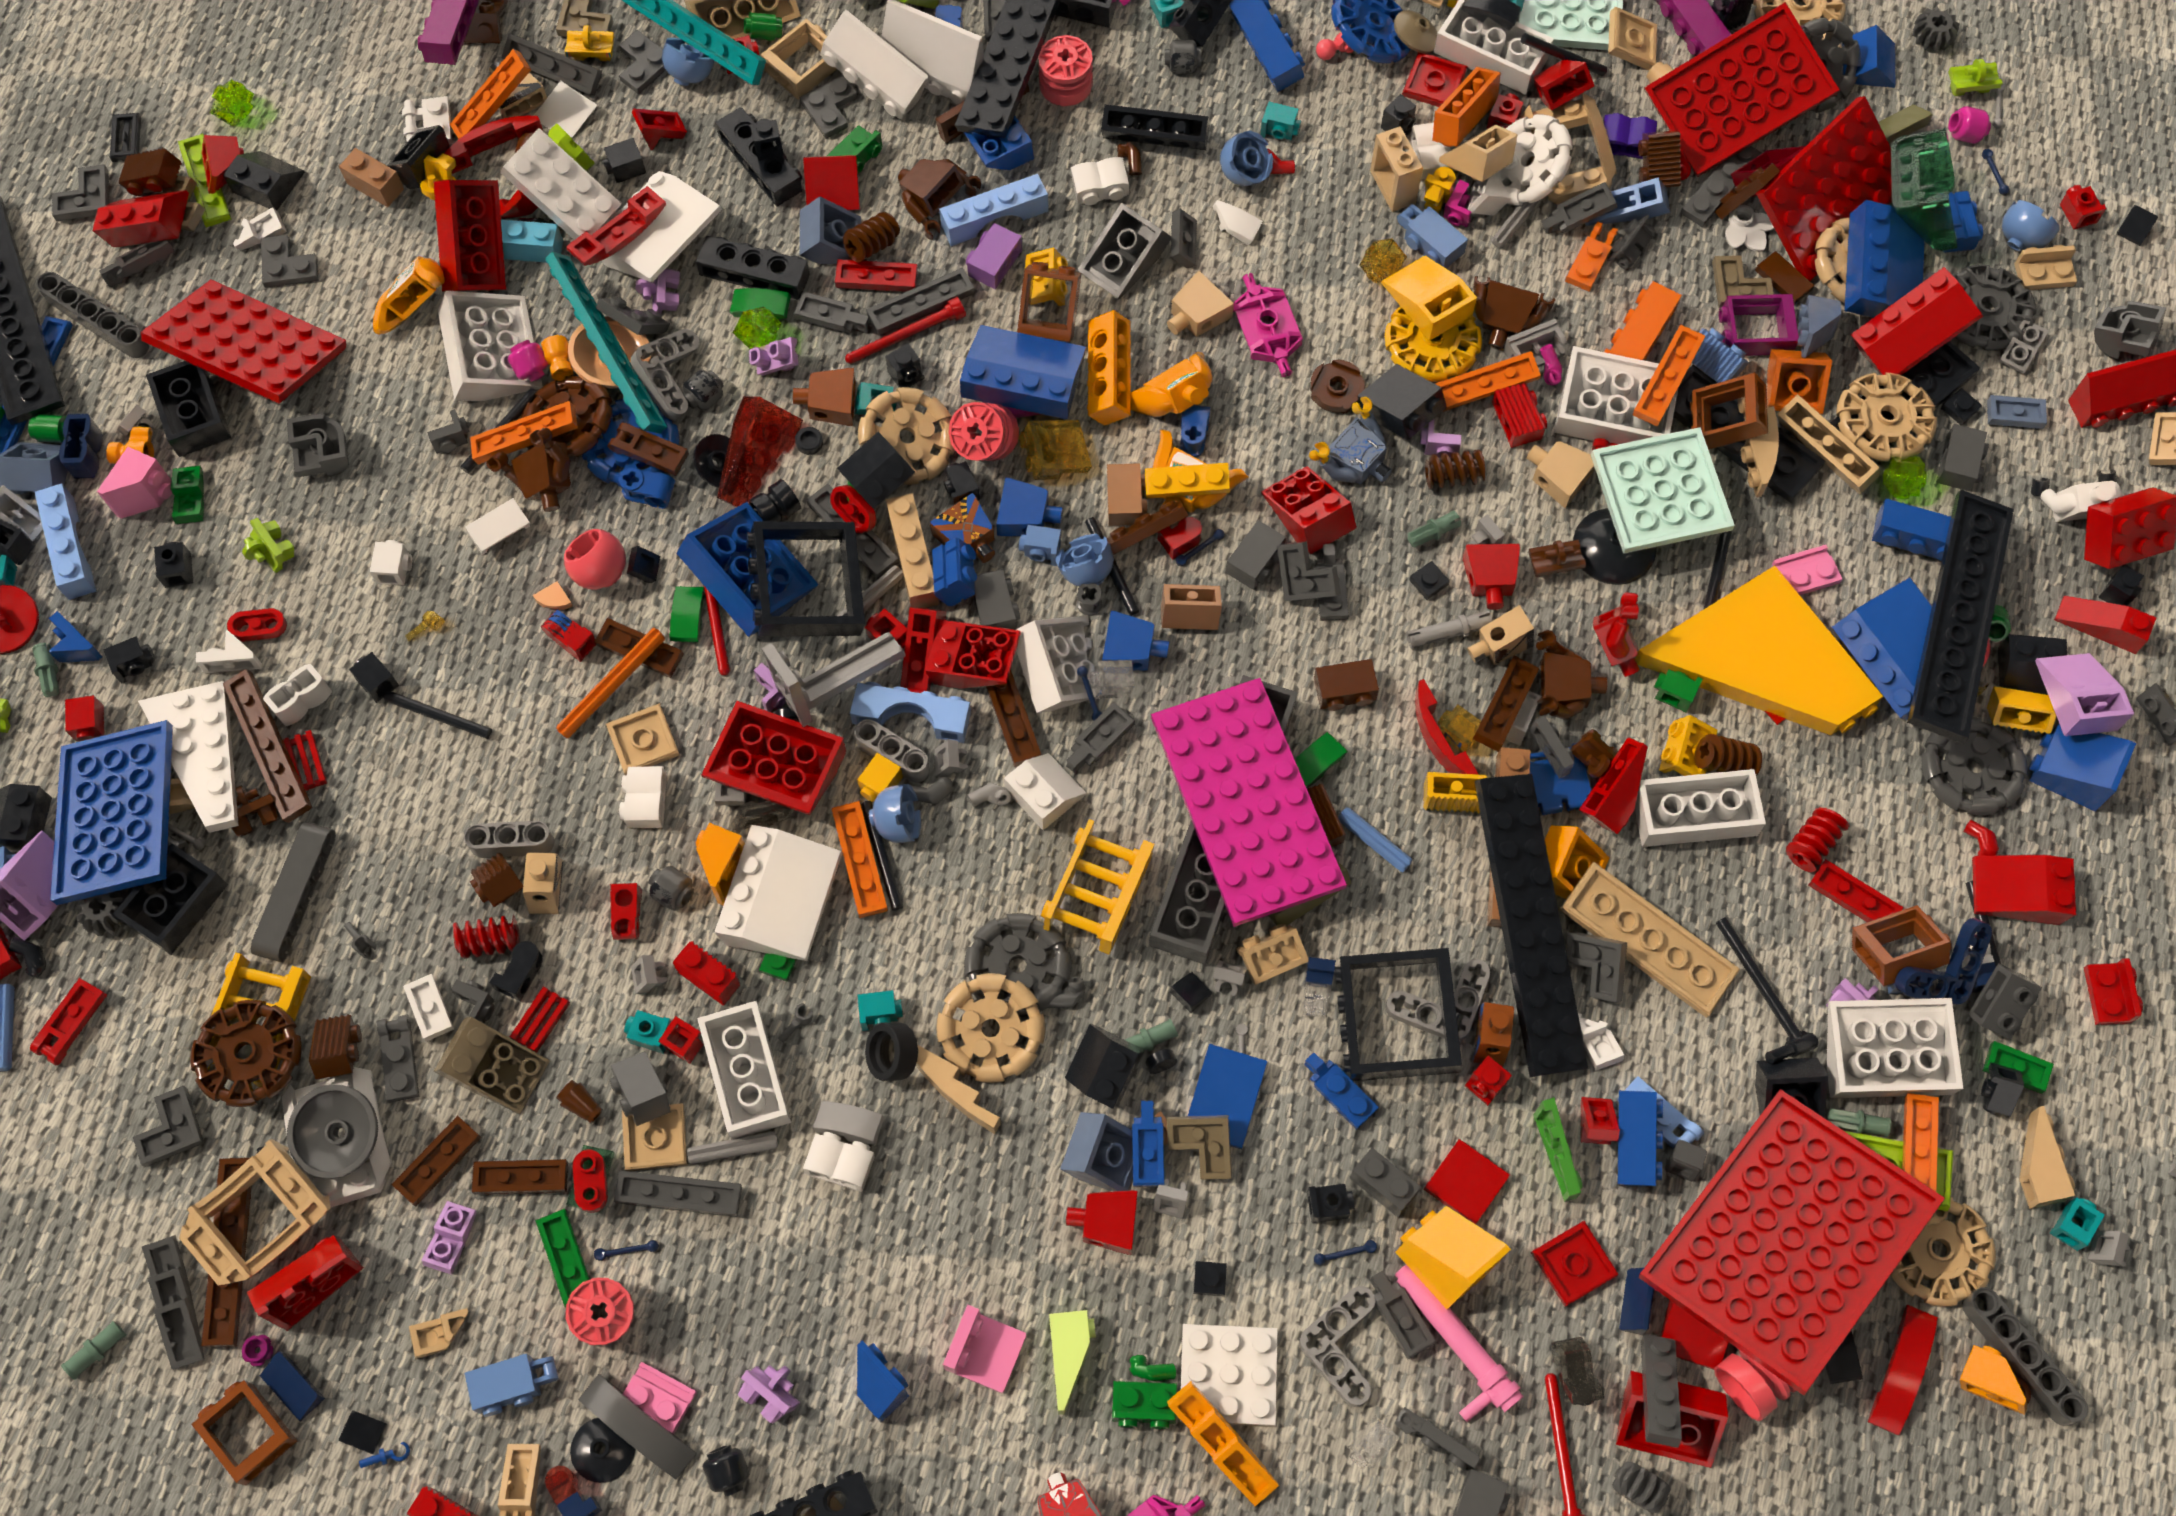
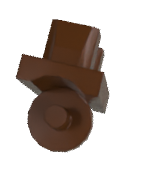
(1556, 558)
(1594, 753)
(263, 806)

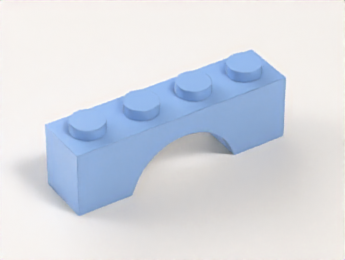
(967, 217)
(68, 562)
(879, 703)

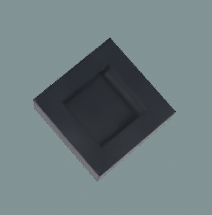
(1961, 406)
(643, 564)
(1429, 580)
(1210, 1278)

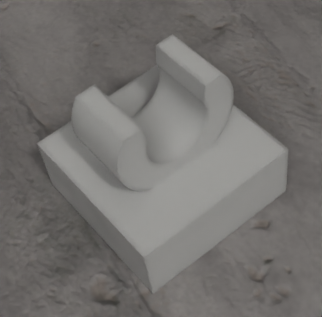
(134, 419)
(1487, 532)
(947, 758)
(729, 796)
(1229, 973)
(645, 974)
(1171, 1200)
(2109, 1248)

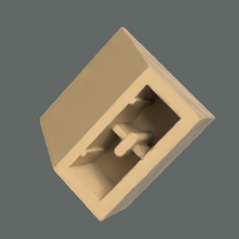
(1483, 153)

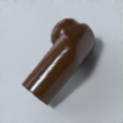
(1133, 156)

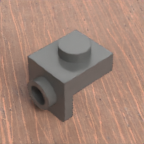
(450, 436)
(474, 994)

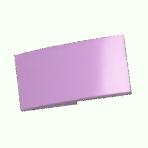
(449, 1237)

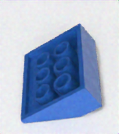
(1882, 259)
(1022, 371)
(720, 562)
(1889, 641)

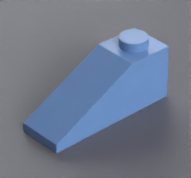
(1636, 202)

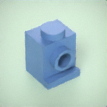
(1041, 543)

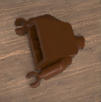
(930, 187)
(1507, 309)
(539, 471)
(1565, 679)

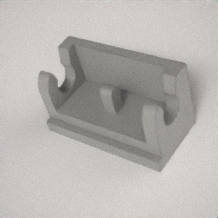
(1535, 339)

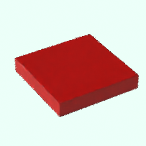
(1433, 79)
(832, 179)
(1466, 1181)
(1574, 1263)

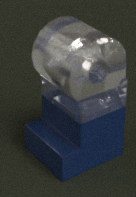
(1318, 986)

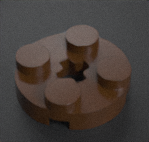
(1331, 373)

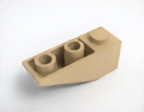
(2042, 1167)

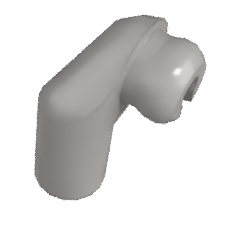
(991, 793)

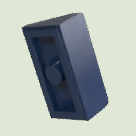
(1636, 1303)
(291, 1385)

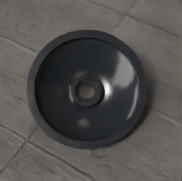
(1604, 553)

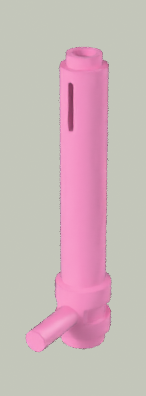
(1490, 1376)

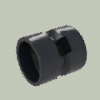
(777, 502)

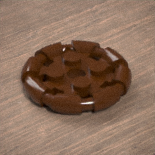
(589, 423)
(255, 1067)

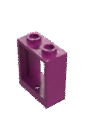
(1777, 304)

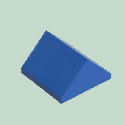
(1877, 58)

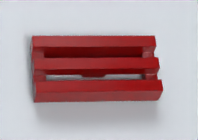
(298, 740)
(530, 1013)

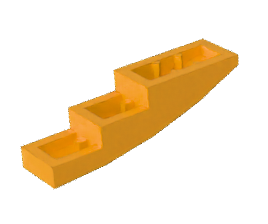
(1223, 1443)

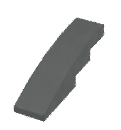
(173, 1302)

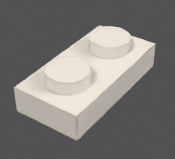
(428, 1007)

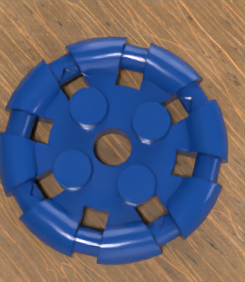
(1357, 27)
(605, 468)

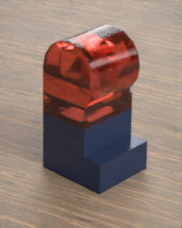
(564, 1490)

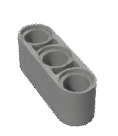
(887, 739)
(497, 832)

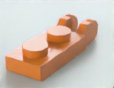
(1591, 259)

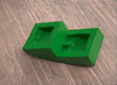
(753, 298)
(188, 494)
(686, 614)
(1319, 758)

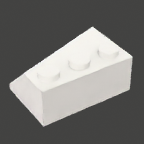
(1050, 658)

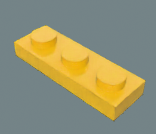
(1187, 480)

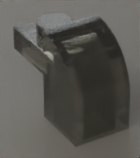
(1575, 1372)

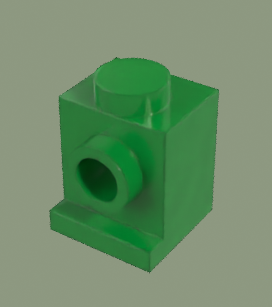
(1676, 689)

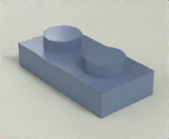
(2016, 411)

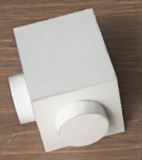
(390, 563)

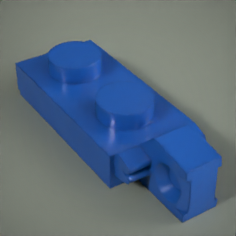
(1340, 1091)
(1148, 1148)

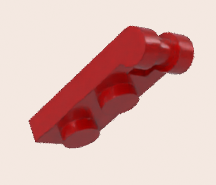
(67, 1021)

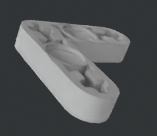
(656, 369)
(1437, 1027)
(1331, 1350)

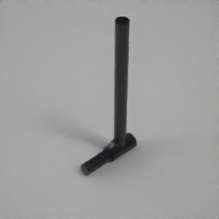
(1797, 1041)

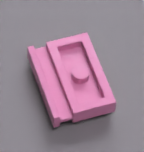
(1809, 570)
(659, 1396)

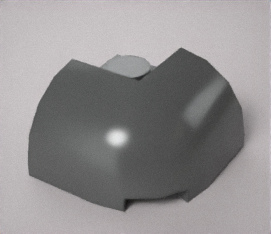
(2129, 329)
(317, 445)

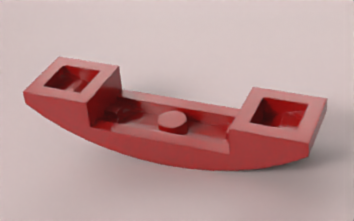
(489, 136)
(620, 231)
(1425, 706)
(1904, 1370)

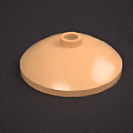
(585, 358)

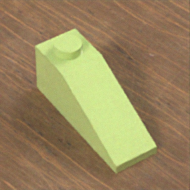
(1070, 1347)

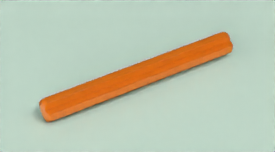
(610, 682)

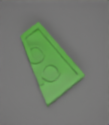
(1557, 1149)

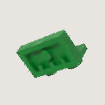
(859, 143)
(1143, 1404)

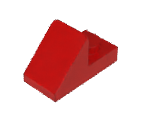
(658, 124)
(1598, 1121)

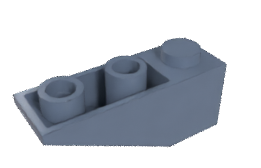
(1817, 323)

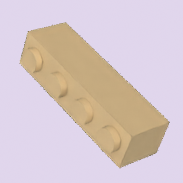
(1829, 444)
(912, 551)

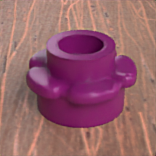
(250, 1346)

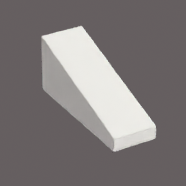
(1523, 719)

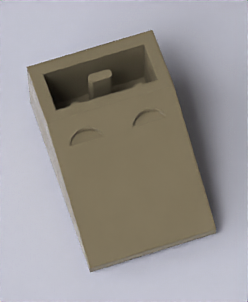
(491, 1065)

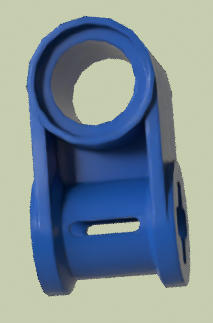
(1193, 429)
(649, 489)

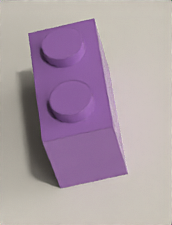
(994, 255)

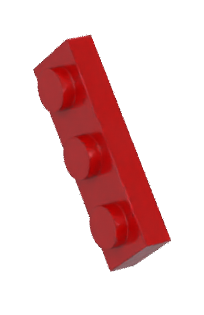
(876, 275)
(1852, 893)

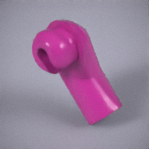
(1552, 368)

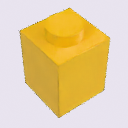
(877, 776)

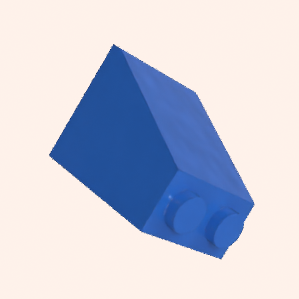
(2081, 766)

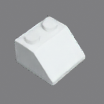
(1043, 789)

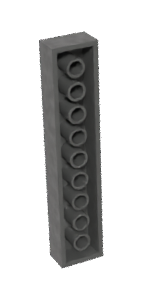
(1192, 898)

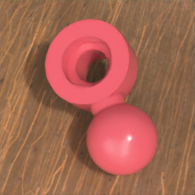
(1327, 48)

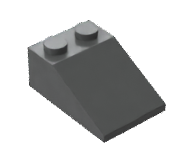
(1124, 251)

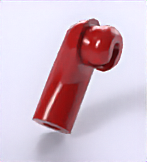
(1282, 167)
(1986, 838)

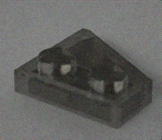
(759, 814)

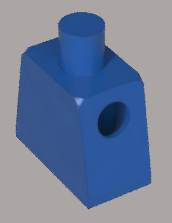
(1024, 506)
(1132, 640)

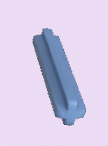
(1375, 839)
(6, 1026)

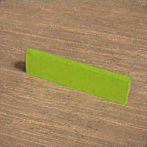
(215, 204)

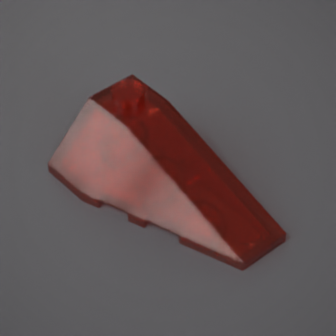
(756, 441)

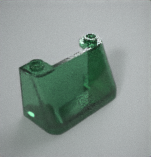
(1919, 175)

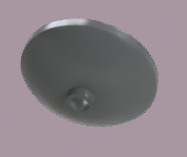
(315, 1128)

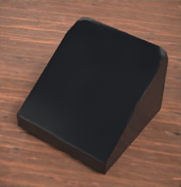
(2137, 225)
(1190, 991)
(362, 1432)

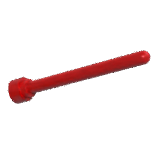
(953, 310)
(717, 633)
(1561, 1447)

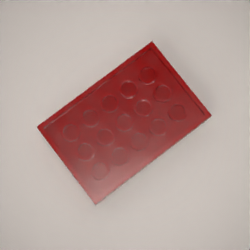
(1742, 89)
(1828, 182)
(244, 341)

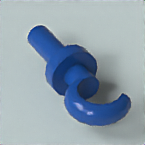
(383, 1456)

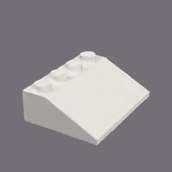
(936, 47)
(670, 233)
(478, 340)
(1602, 396)
(777, 893)
(1892, 1048)

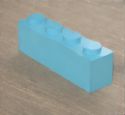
(530, 240)

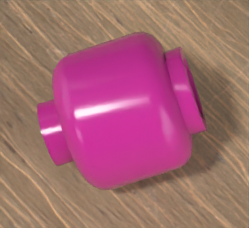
(1969, 124)
(528, 361)

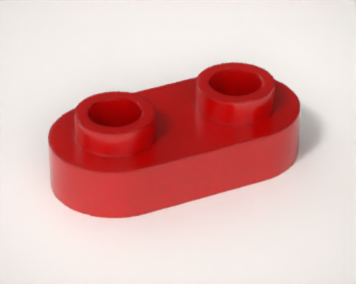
(855, 510)
(258, 624)
(590, 1179)

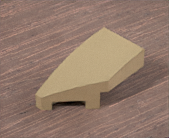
(436, 1334)

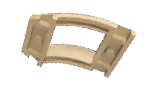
(1573, 115)
(289, 1185)

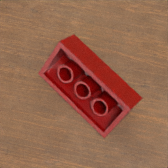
(470, 235)
(1917, 324)
(2125, 390)

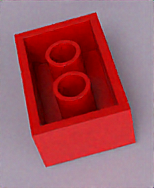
(2130, 528)

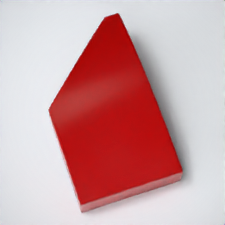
(517, 206)

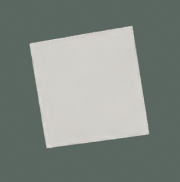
(566, 109)

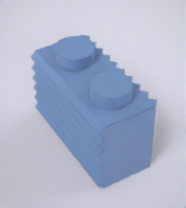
(1719, 359)

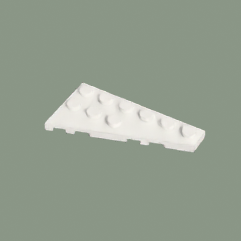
(201, 749)

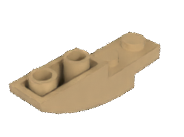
(1760, 452)

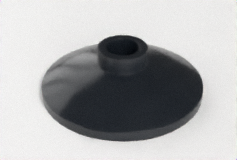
(708, 449)
(603, 1466)

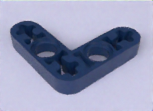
(1951, 979)

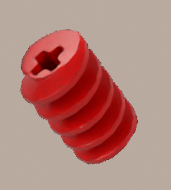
(1815, 838)
(486, 937)

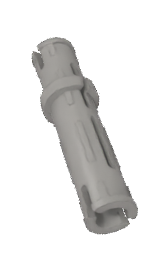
(1458, 627)

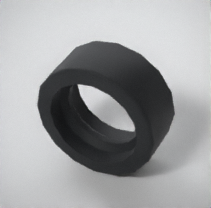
(905, 1051)

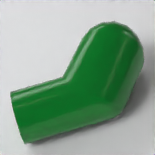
(1151, 1372)

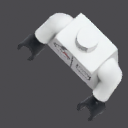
(2074, 501)

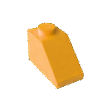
(1991, 1378)

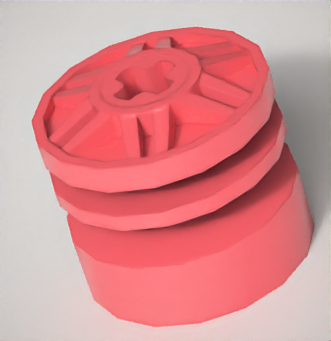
(1065, 70)
(998, 430)
(603, 1330)
(1751, 1385)

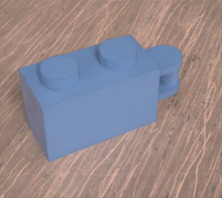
(1432, 235)
(508, 1383)

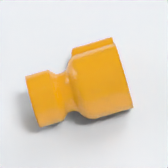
(556, 354)
(139, 440)

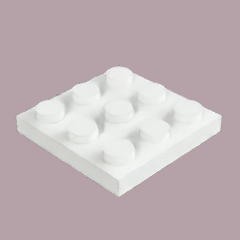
(1233, 1370)

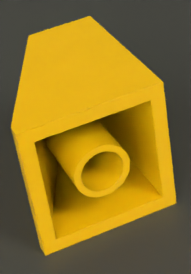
(1450, 1254)

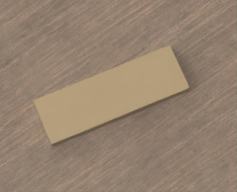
(1653, 939)

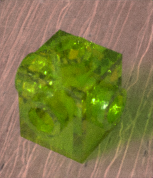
(231, 102)
(757, 327)
(1905, 477)

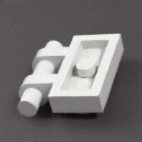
(433, 112)

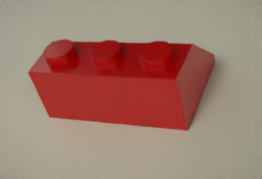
(142, 219)
(1701, 1416)

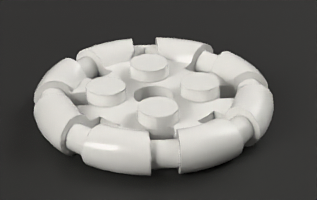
(1544, 164)

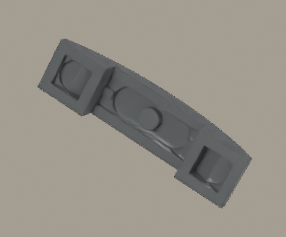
(637, 1427)

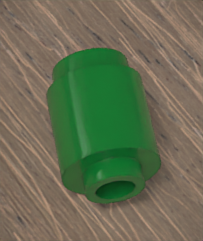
(763, 26)
(47, 428)
(2000, 624)

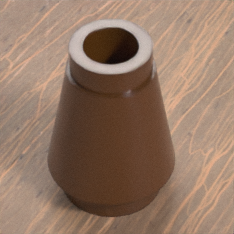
(579, 1101)

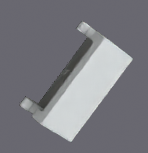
(497, 525)

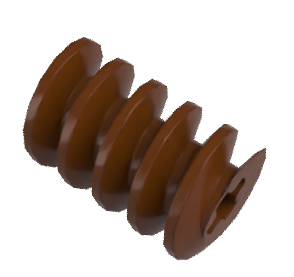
(871, 236)
(1454, 468)
(1727, 754)

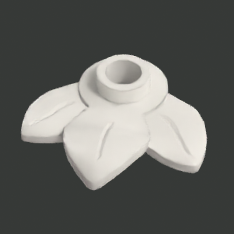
(1748, 232)

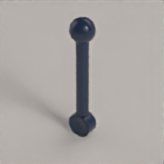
(1987, 154)
(1181, 560)
(1082, 671)
(1370, 1247)
(600, 1254)

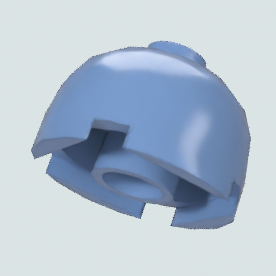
(685, 62)
(1246, 159)
(2027, 227)
(1086, 561)
(895, 814)

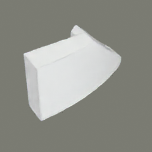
(1237, 222)
(262, 226)
(1600, 1043)

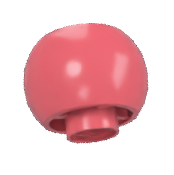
(595, 559)

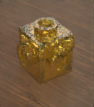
(1382, 260)

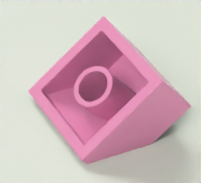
(135, 484)

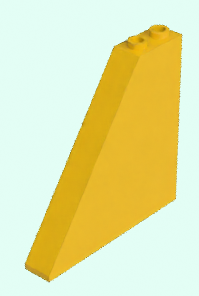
(1768, 654)

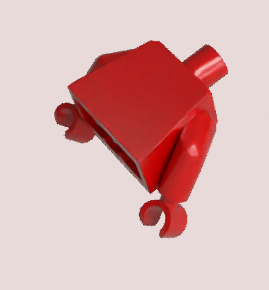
(1616, 635)

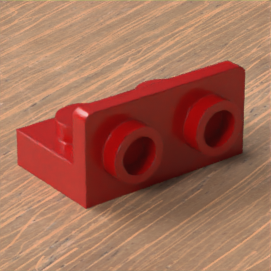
(2113, 992)

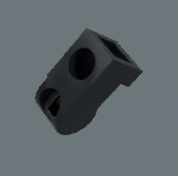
(520, 972)

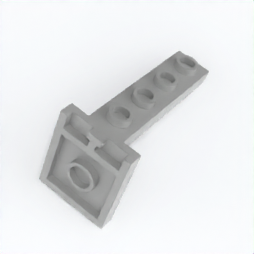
(832, 679)

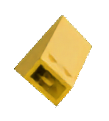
(1431, 296)

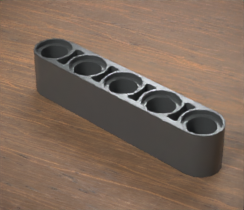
(92, 314)
(292, 891)
(2039, 1361)

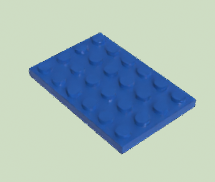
(112, 813)

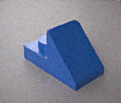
(73, 645)

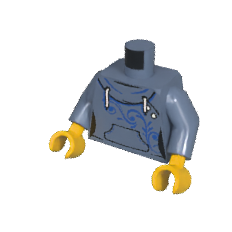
(1356, 451)

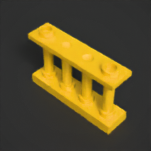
(1116, 907)
(292, 986)

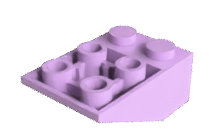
(2084, 694)
(27, 886)

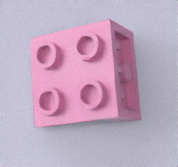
(984, 1350)

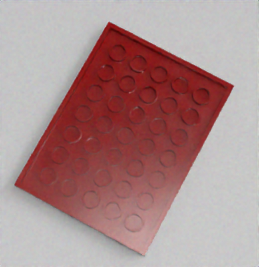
(1791, 1240)

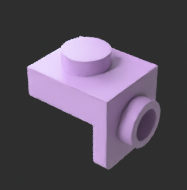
(1438, 442)
(774, 698)

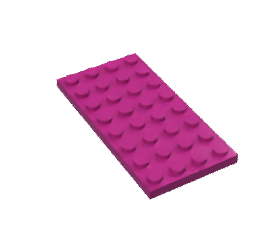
(1248, 802)

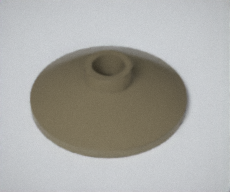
(1415, 31)

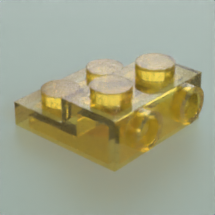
(1054, 448)

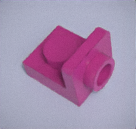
(1455, 206)

